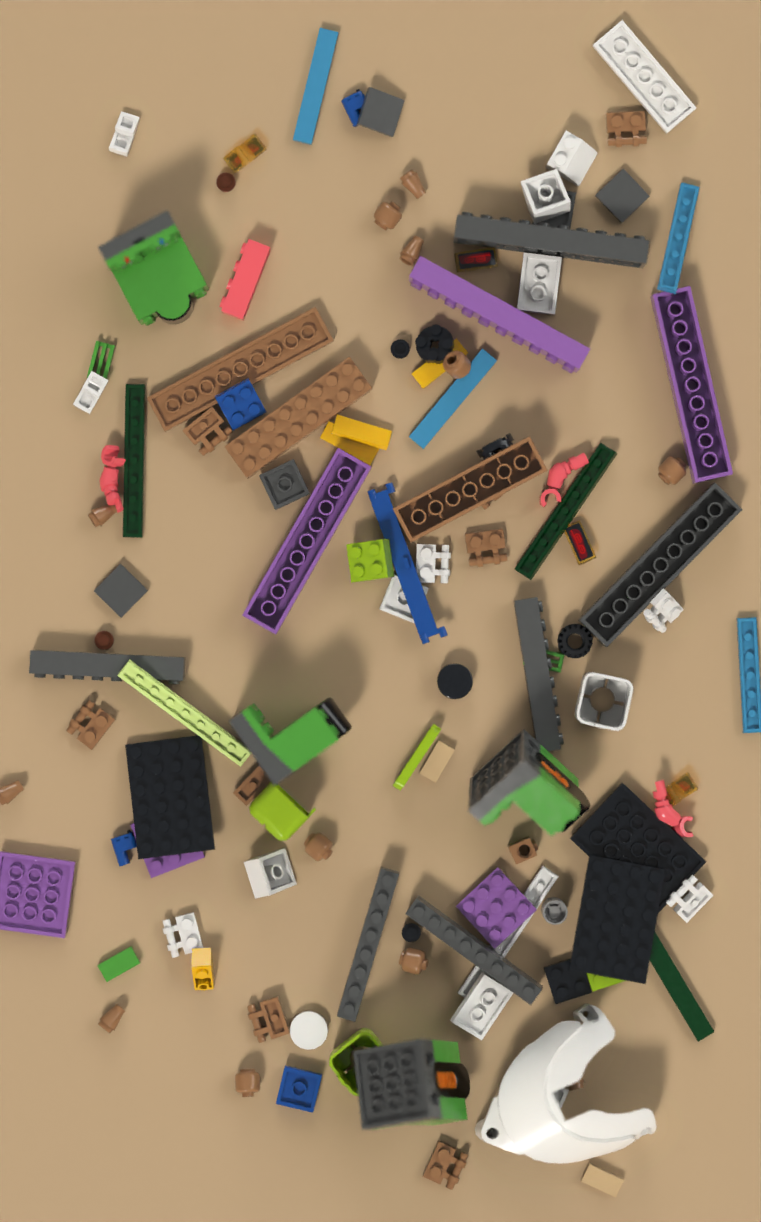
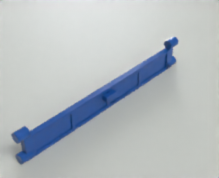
(404, 565)

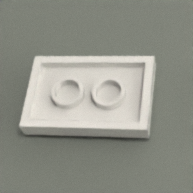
(539, 283)
(481, 1006)

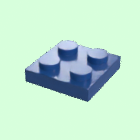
(240, 404)
(299, 1089)

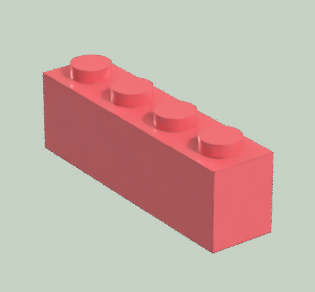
(246, 279)

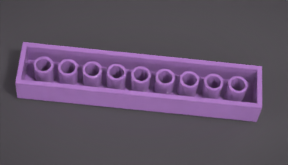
(498, 314)
(691, 385)
(307, 541)

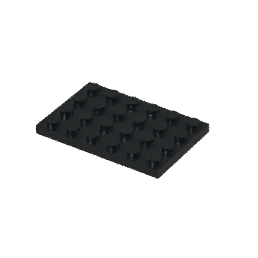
(170, 797)
(631, 832)
(617, 919)

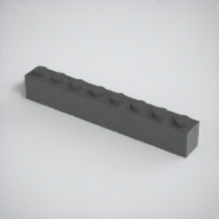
(103, 665)
(537, 673)
(368, 944)
(474, 950)

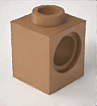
(514, 849)

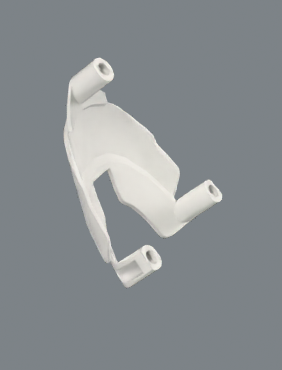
(527, 1115)

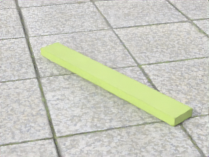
(184, 712)

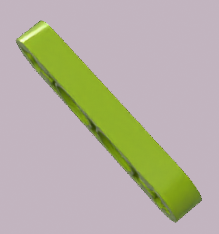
(416, 757)

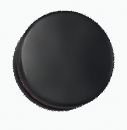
(454, 681)

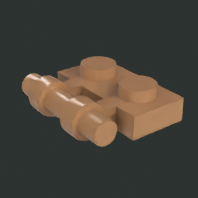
(626, 122)
(203, 427)
(486, 541)
(94, 729)
(273, 1016)
(439, 1163)

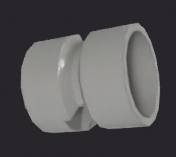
(554, 910)

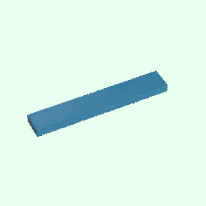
(315, 86)
(678, 238)
(452, 399)
(749, 674)

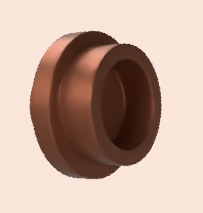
(225, 182)
(104, 640)

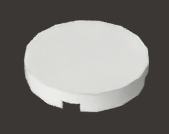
(308, 1030)

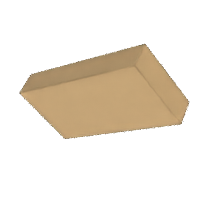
(437, 761)
(602, 1180)

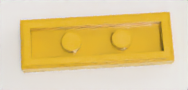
(431, 371)
(361, 432)
(358, 450)

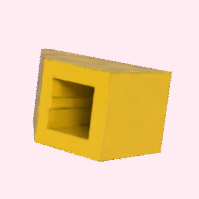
(202, 969)

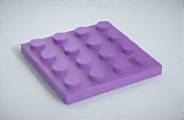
(35, 894)

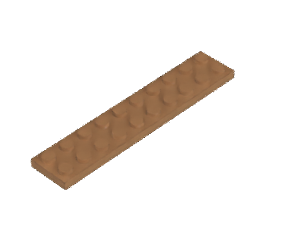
(252, 361)

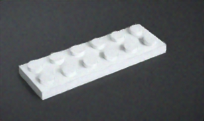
(644, 76)

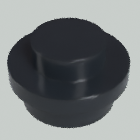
(400, 349)
(411, 932)

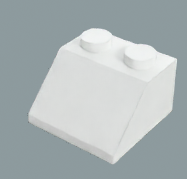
(572, 158)
(545, 196)
(270, 873)

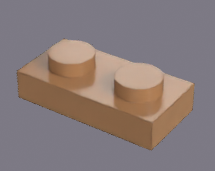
(252, 786)

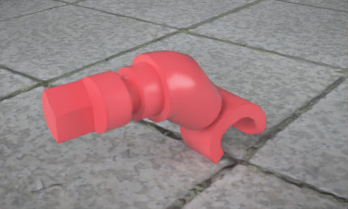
(559, 473)
(109, 475)
(666, 813)

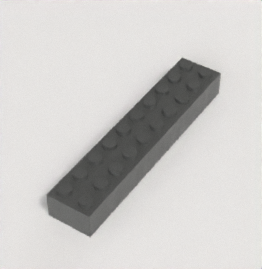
(551, 241)
(660, 564)

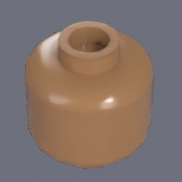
(387, 215)
(456, 364)
(672, 470)
(318, 846)
(413, 961)
(247, 1082)

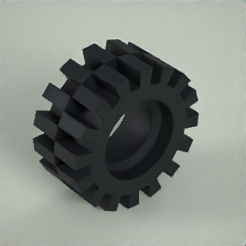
(586, 641)

